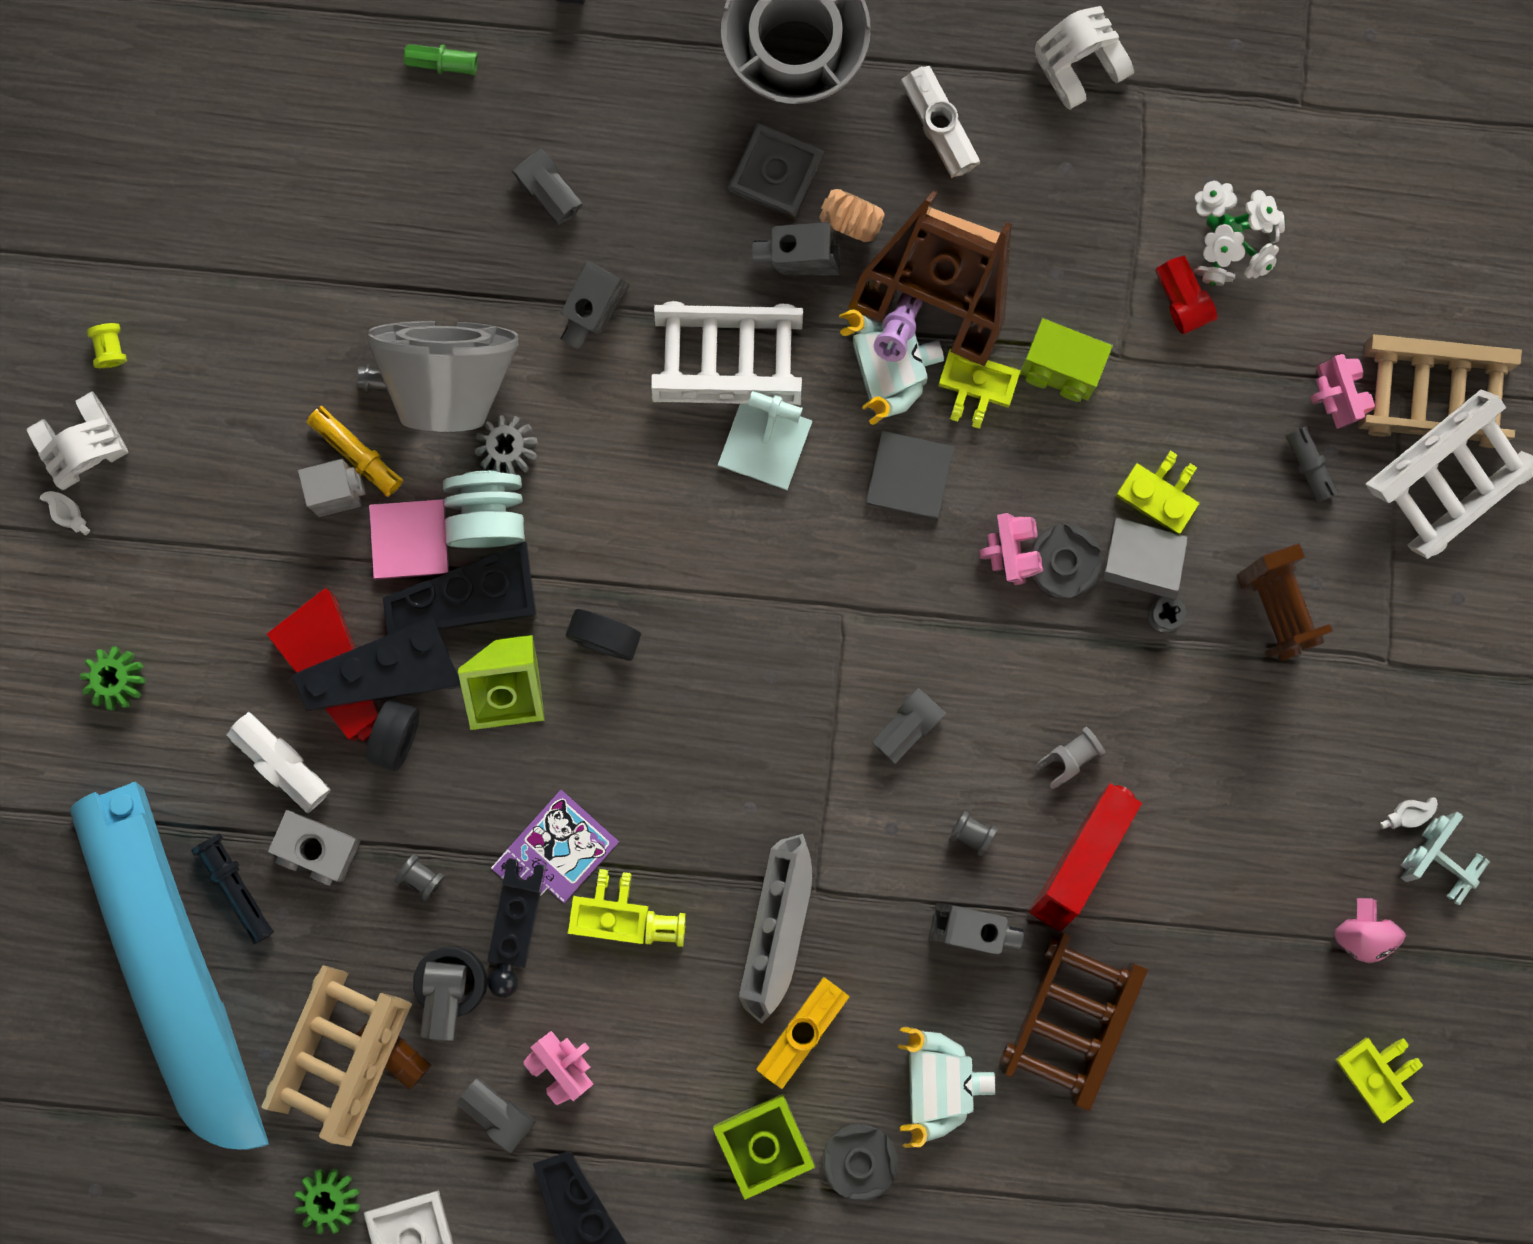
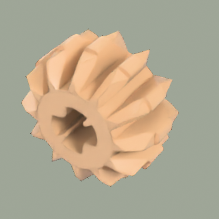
(852, 215)

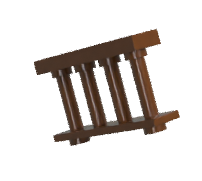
(1283, 602)
(1097, 1051)

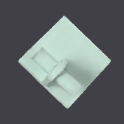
(766, 440)
(1436, 836)

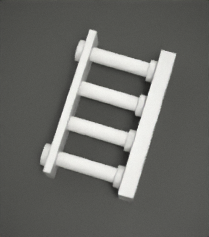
(709, 385)
(1423, 459)

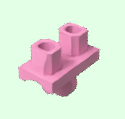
(1339, 392)
(1017, 565)
(563, 1063)

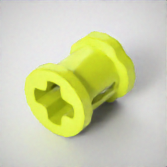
(106, 345)
(665, 928)

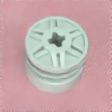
(483, 506)

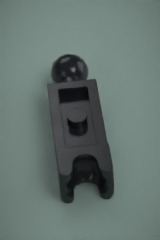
(514, 926)

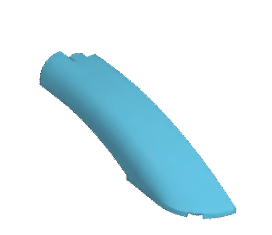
(166, 968)

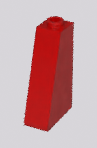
(318, 634)
(1085, 857)

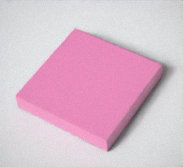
(409, 539)

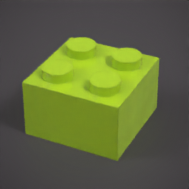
(1065, 361)
(763, 1146)

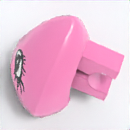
(1367, 938)

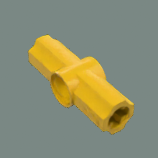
(786, 1052)

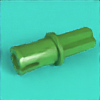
(440, 59)

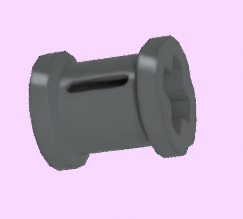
(1165, 626)
(973, 833)
(419, 878)

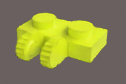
(988, 383)
(1158, 498)
(609, 918)
(1374, 1078)

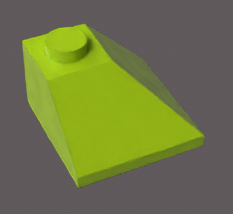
(502, 684)

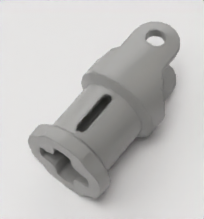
(1073, 756)

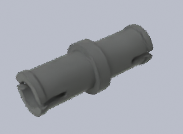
(1311, 464)

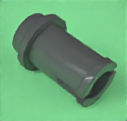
(370, 379)

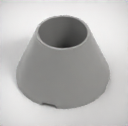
(840, 21)
(442, 373)

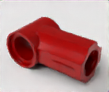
(1189, 304)

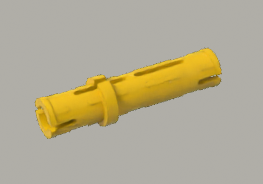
(365, 461)

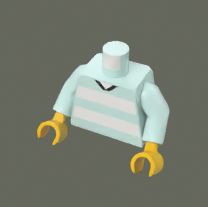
(889, 385)
(940, 1085)

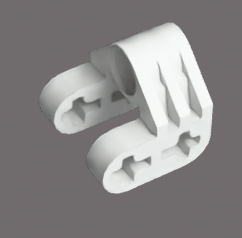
(1074, 39)
(80, 445)

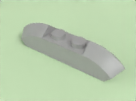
(777, 927)

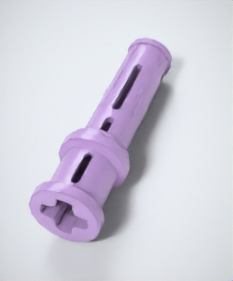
(890, 329)

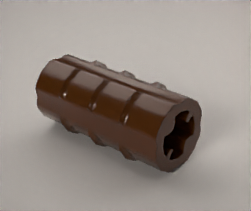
(404, 1063)

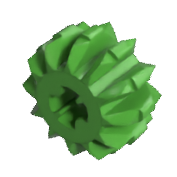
(123, 670)
(338, 1194)

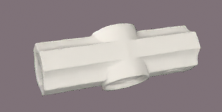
(931, 101)
(278, 762)

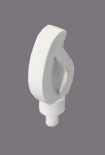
(65, 511)
(1410, 814)

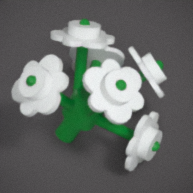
(1227, 241)

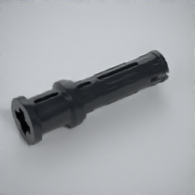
(225, 875)

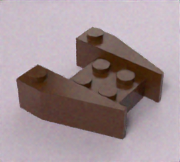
(945, 270)

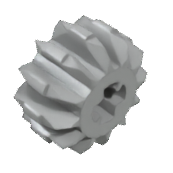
(520, 445)

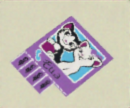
(565, 842)

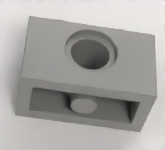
(331, 487)
(336, 853)

